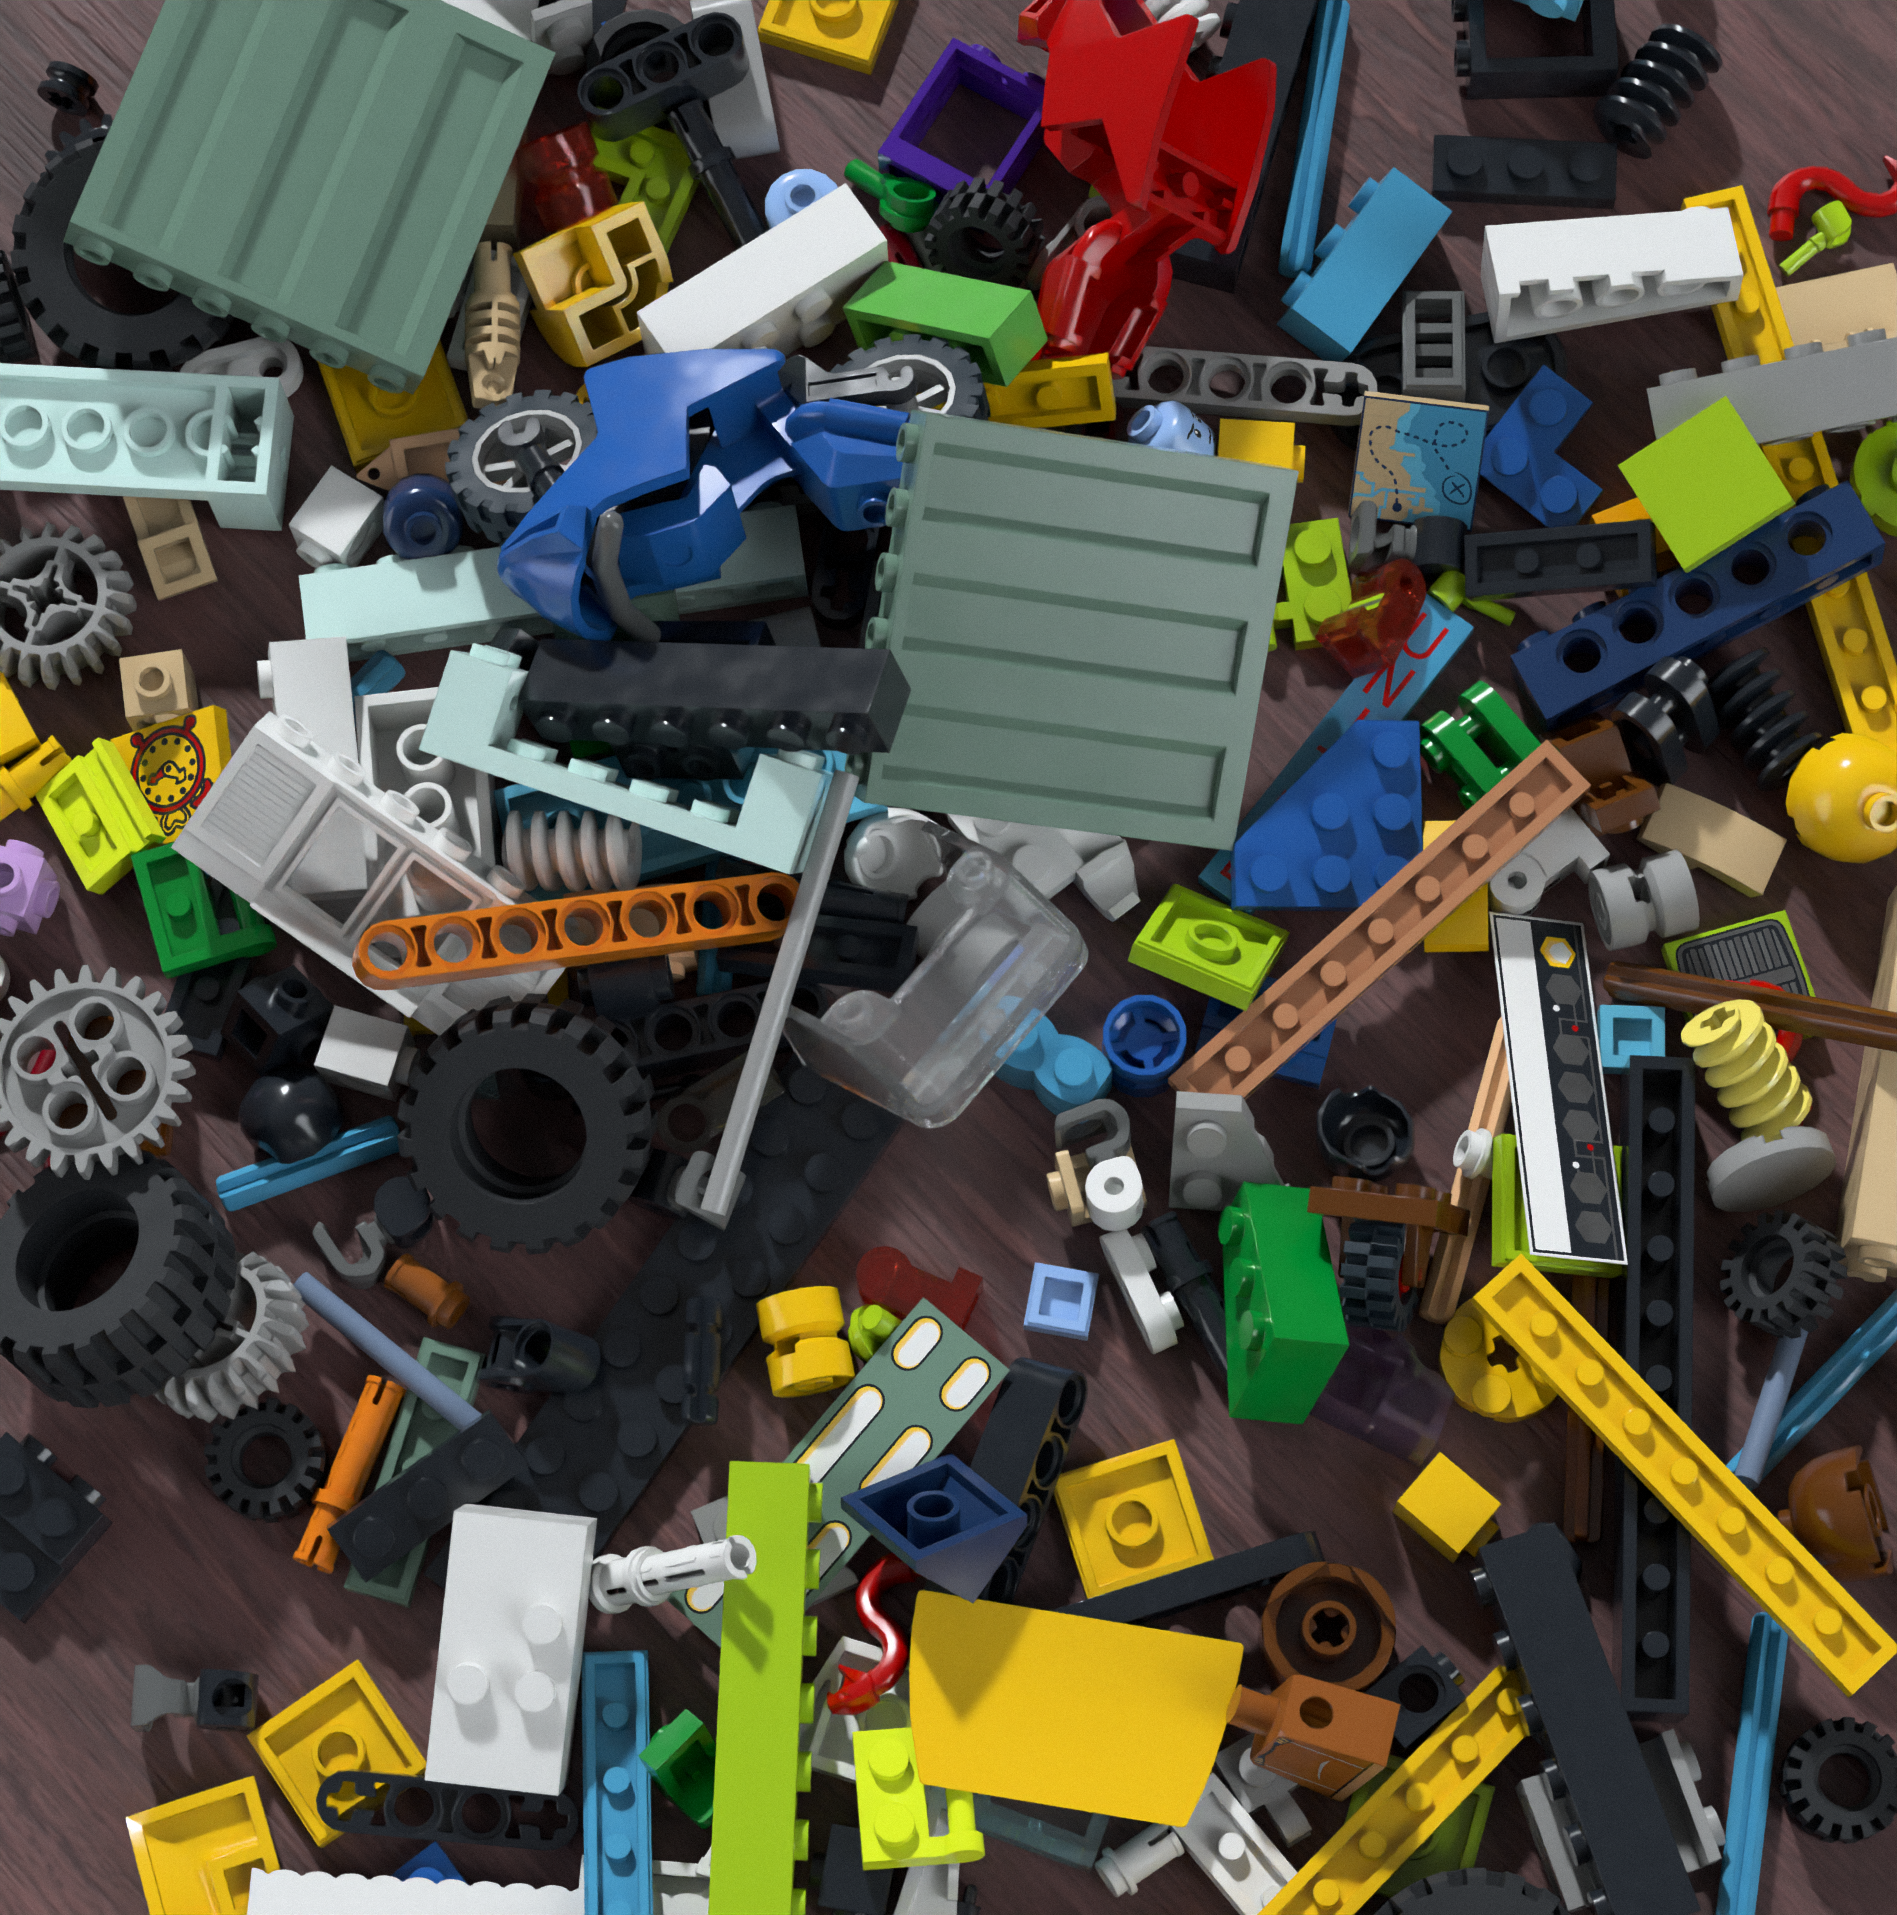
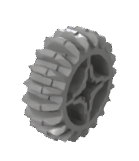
(95, 624)
(247, 1347)

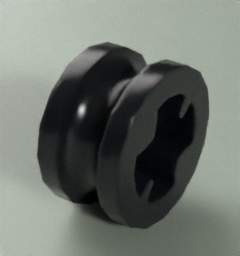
(67, 88)

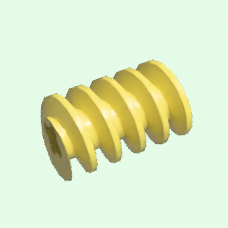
(1748, 1068)

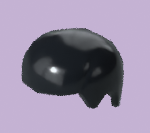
(290, 1114)
(1364, 1134)

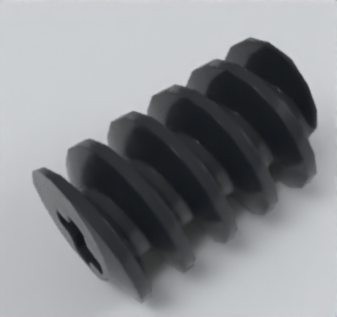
(1655, 89)
(1761, 719)

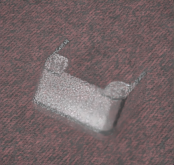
(961, 1006)

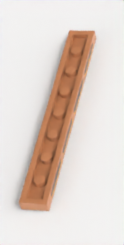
(1385, 927)

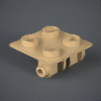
(1841, 306)

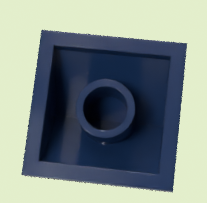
(941, 1523)

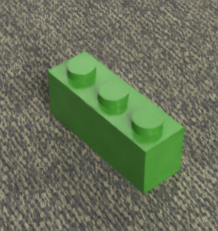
(986, 319)

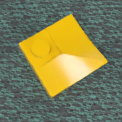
(202, 1850)

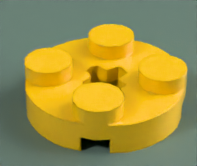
(1480, 1386)

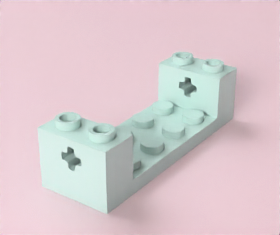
(149, 437)
(477, 727)

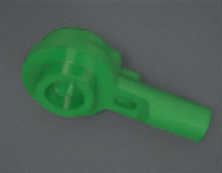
(902, 200)

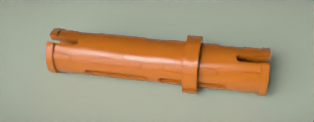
(349, 1471)

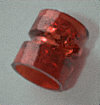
(566, 176)

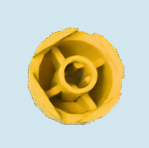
(1846, 799)

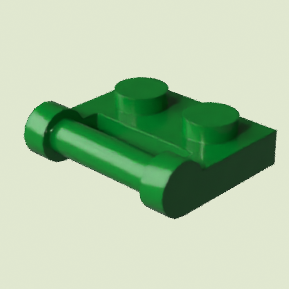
(185, 916)

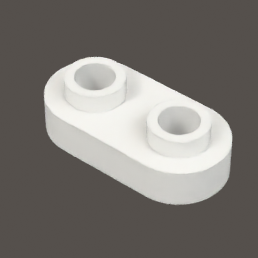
(251, 359)
(1153, 1312)

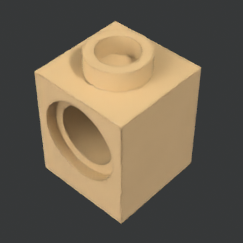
(157, 687)

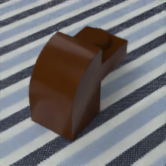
(1616, 795)

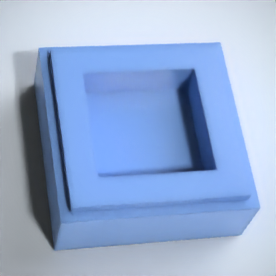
(1061, 1301)

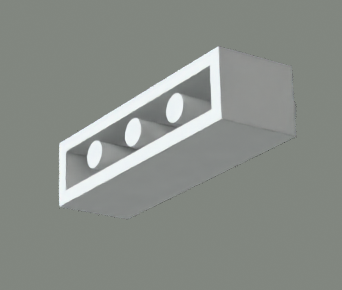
(314, 687)

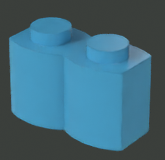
(1058, 1069)

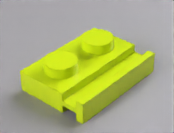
(99, 816)

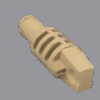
(492, 327)

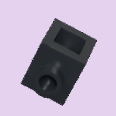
(841, 1878)

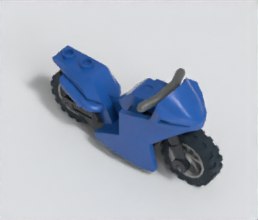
(675, 459)

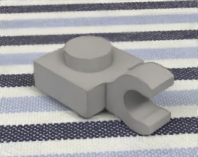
(1260, 1789)

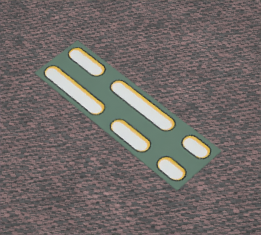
(882, 1424)

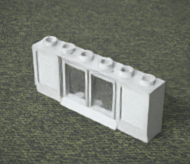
(338, 854)

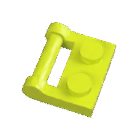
(895, 1807)

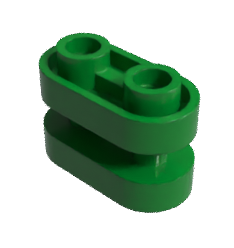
(1451, 747)

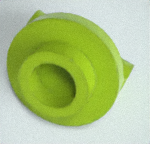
(870, 1329)

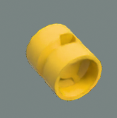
(805, 1341)

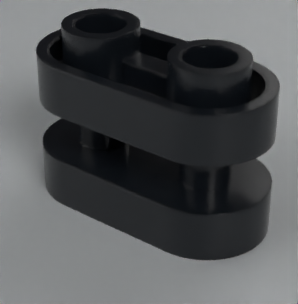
(1672, 718)

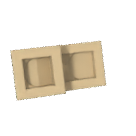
(171, 544)
(1713, 839)

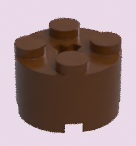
(1333, 1596)

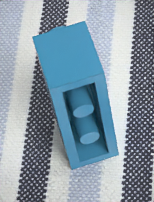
(1361, 265)

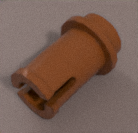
(427, 1291)

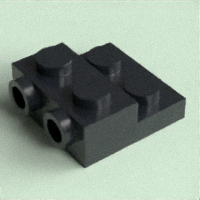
(42, 1524)

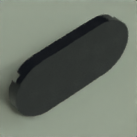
(1492, 370)

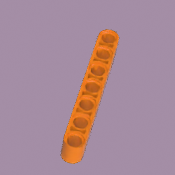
(553, 949)

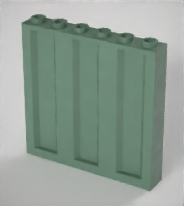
(313, 168)
(1075, 629)

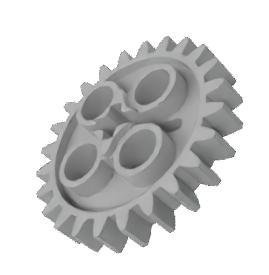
(137, 1041)

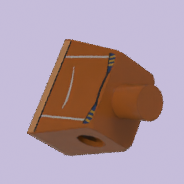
(1317, 1733)

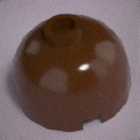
(1839, 1515)

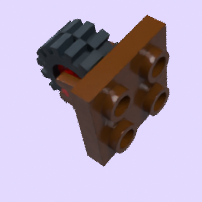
(1385, 1245)

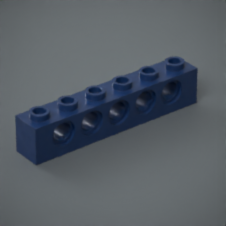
(1824, 513)

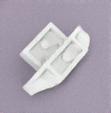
(1058, 856)

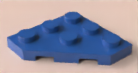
(1337, 827)

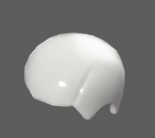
(891, 852)

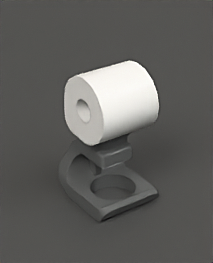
(1114, 1182)

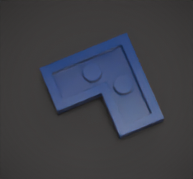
(1523, 448)

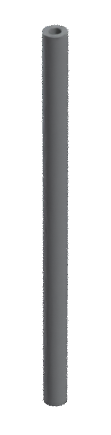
(780, 992)

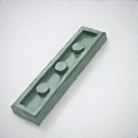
(416, 1434)

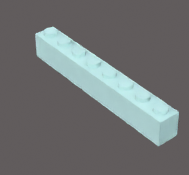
(463, 601)

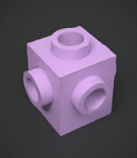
(26, 888)

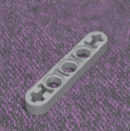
(1256, 397)

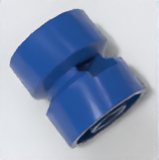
(1144, 1044)

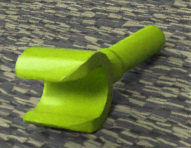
(1833, 231)
(1450, 591)

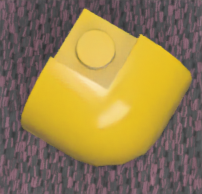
(594, 281)

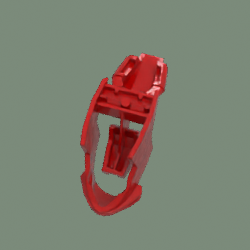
(1158, 148)

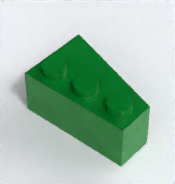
(1278, 1304)

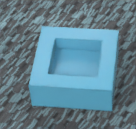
(1629, 1032)

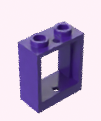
(986, 75)

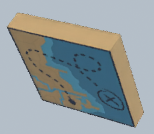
(1418, 457)

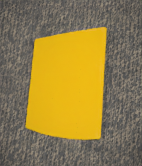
(1066, 1708)

